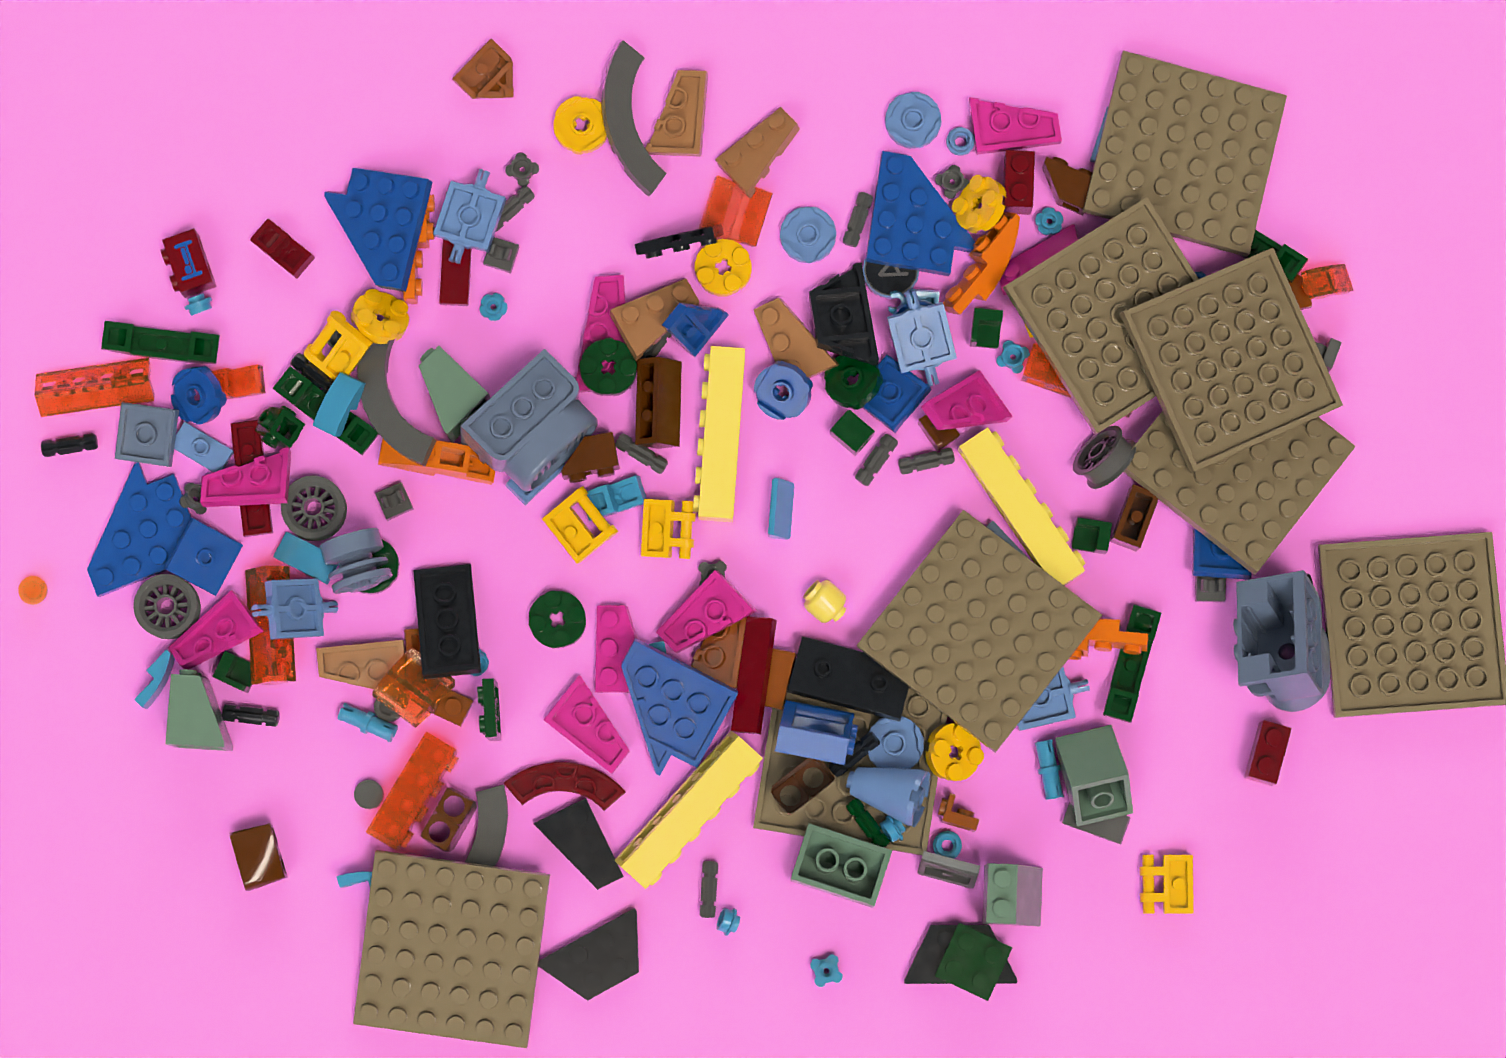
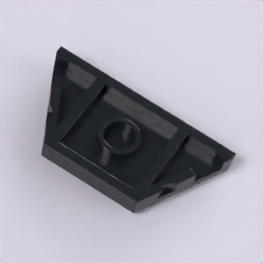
(844, 317)
(933, 949)
(597, 958)

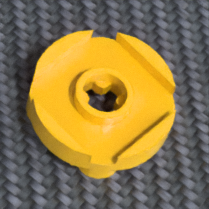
(565, 123)
(984, 191)
(732, 280)
(384, 304)
(940, 745)

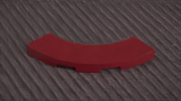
(565, 778)

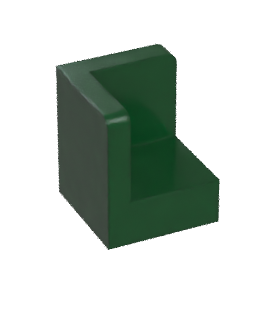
(986, 328)
(852, 432)
(1091, 536)
(234, 672)

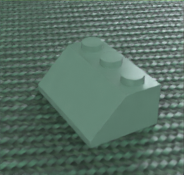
(841, 865)

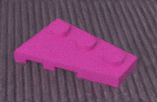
(1011, 128)
(1038, 254)
(966, 405)
(704, 613)
(216, 631)
(613, 640)
(587, 726)

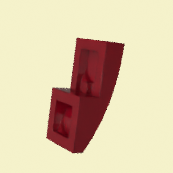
(282, 248)

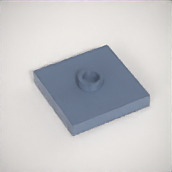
(146, 434)

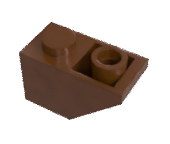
(1067, 184)
(593, 456)

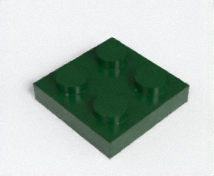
(489, 698)
(973, 961)

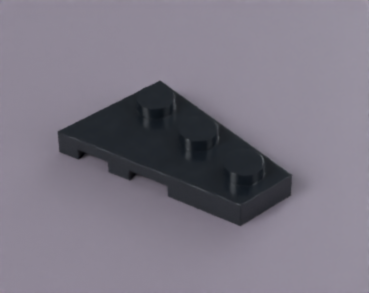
(679, 241)
(582, 842)

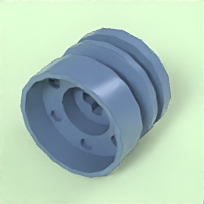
(355, 559)

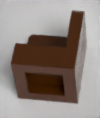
(937, 438)

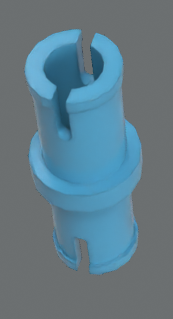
(367, 722)
(1049, 769)

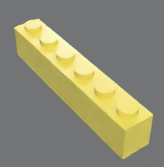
(720, 434)
(1020, 508)
(689, 809)

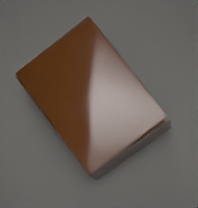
(798, 782)
(455, 831)
(258, 856)

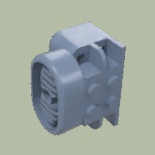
(530, 423)
(1282, 641)

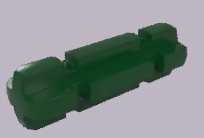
(867, 823)

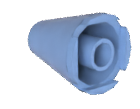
(892, 791)

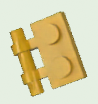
(658, 528)
(1177, 884)

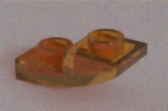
(1326, 281)
(241, 381)

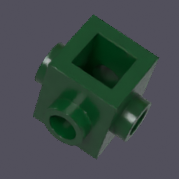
(279, 427)

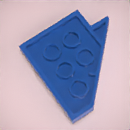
(912, 221)
(383, 222)
(139, 533)
(674, 704)

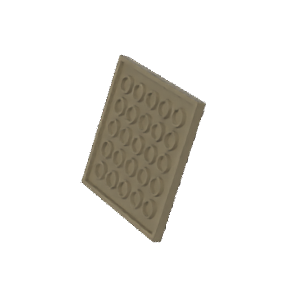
(1188, 146)
(1077, 302)
(1231, 359)
(1249, 497)
(1413, 624)
(979, 631)
(829, 806)
(451, 949)

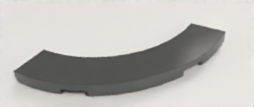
(620, 123)
(383, 411)
(491, 826)

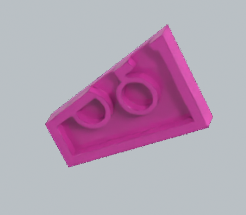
(251, 484)

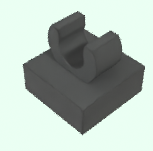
(501, 255)
(1329, 352)
(394, 501)
(1210, 589)

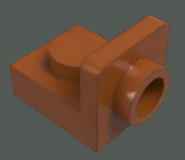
(453, 708)
(962, 819)

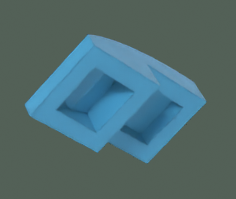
(337, 403)
(618, 496)
(303, 557)
(160, 671)
(354, 878)

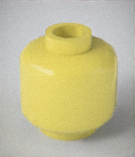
(825, 601)

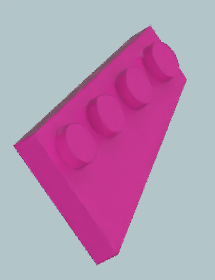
(606, 294)

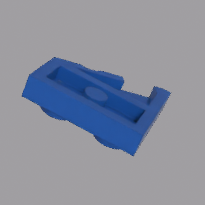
(694, 325)

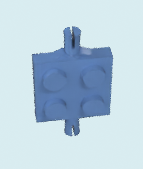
(469, 216)
(921, 337)
(294, 608)
(1054, 703)

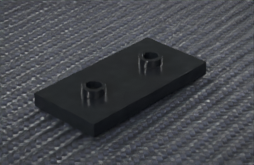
(447, 621)
(846, 680)

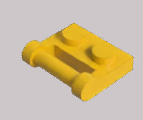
(345, 353)
(571, 529)

